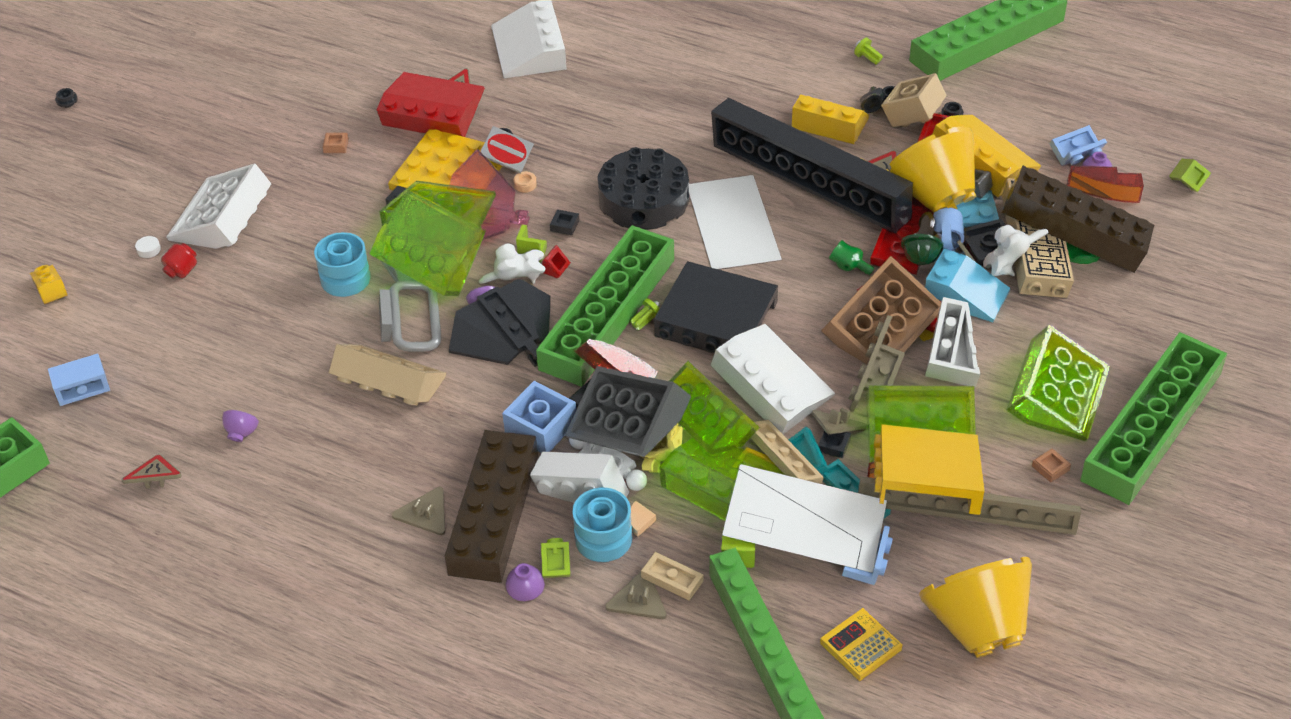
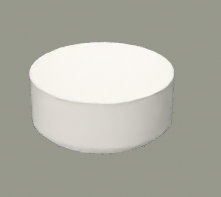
(147, 247)

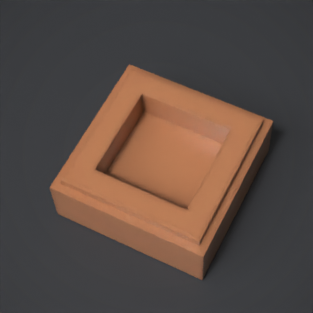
(335, 143)
(1051, 465)

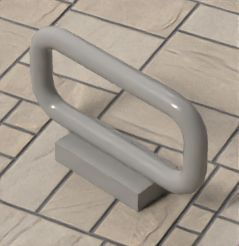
(390, 317)

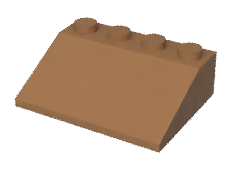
(890, 293)

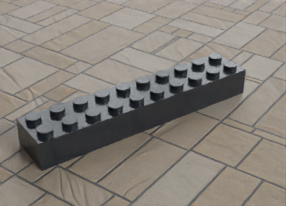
(813, 165)

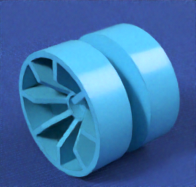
(342, 264)
(602, 524)

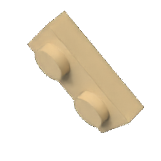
(672, 576)

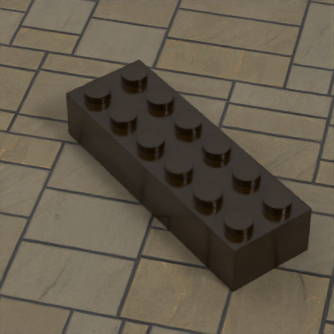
(1079, 219)
(491, 506)

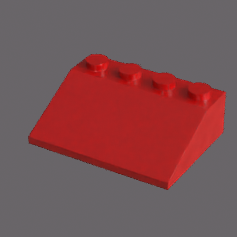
(430, 103)

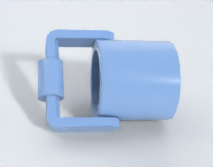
(950, 225)

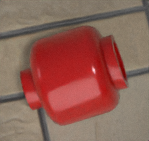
(179, 260)

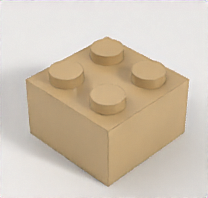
(914, 100)

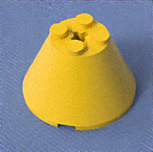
(940, 169)
(984, 605)

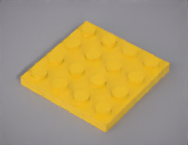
(436, 159)

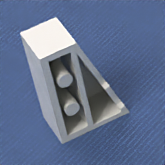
(952, 348)
(572, 474)

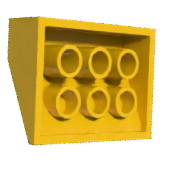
(990, 150)

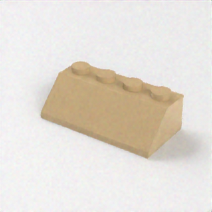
(386, 373)

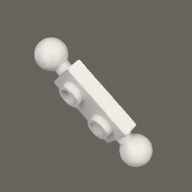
(635, 479)

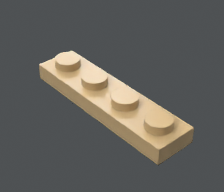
(784, 454)

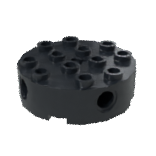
(643, 188)

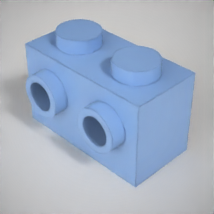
(78, 379)

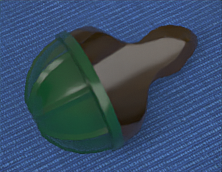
(924, 245)

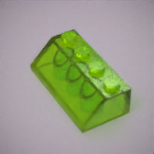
(710, 414)

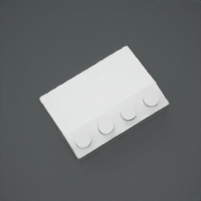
(529, 41)
(221, 208)
(770, 377)

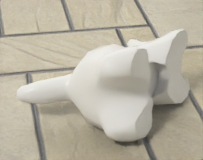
(1011, 246)
(514, 265)

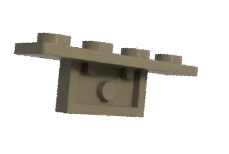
(881, 367)

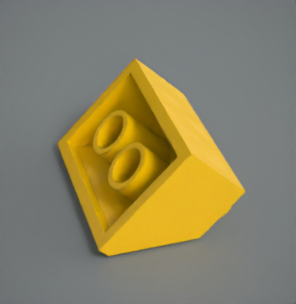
(828, 119)

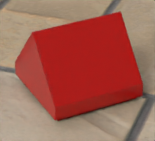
(555, 262)

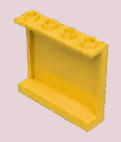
(929, 464)

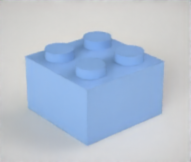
(540, 414)

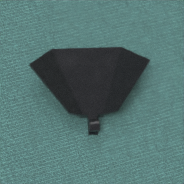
(502, 324)

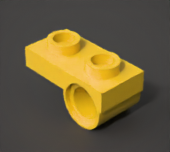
(48, 283)

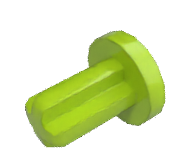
(864, 48)
(646, 314)

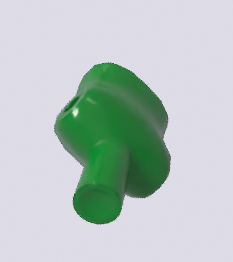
(849, 258)

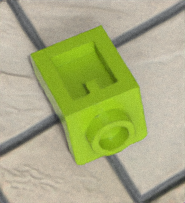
(555, 558)

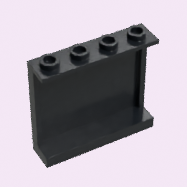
(712, 307)

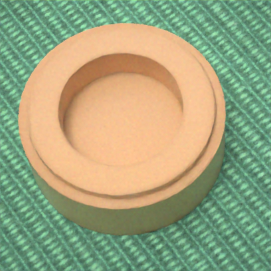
(525, 182)

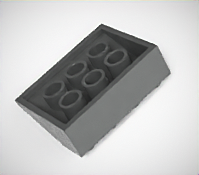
(627, 411)

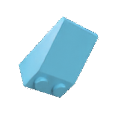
(965, 280)

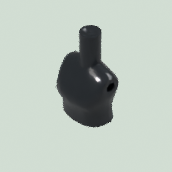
(872, 100)

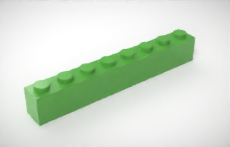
(761, 637)

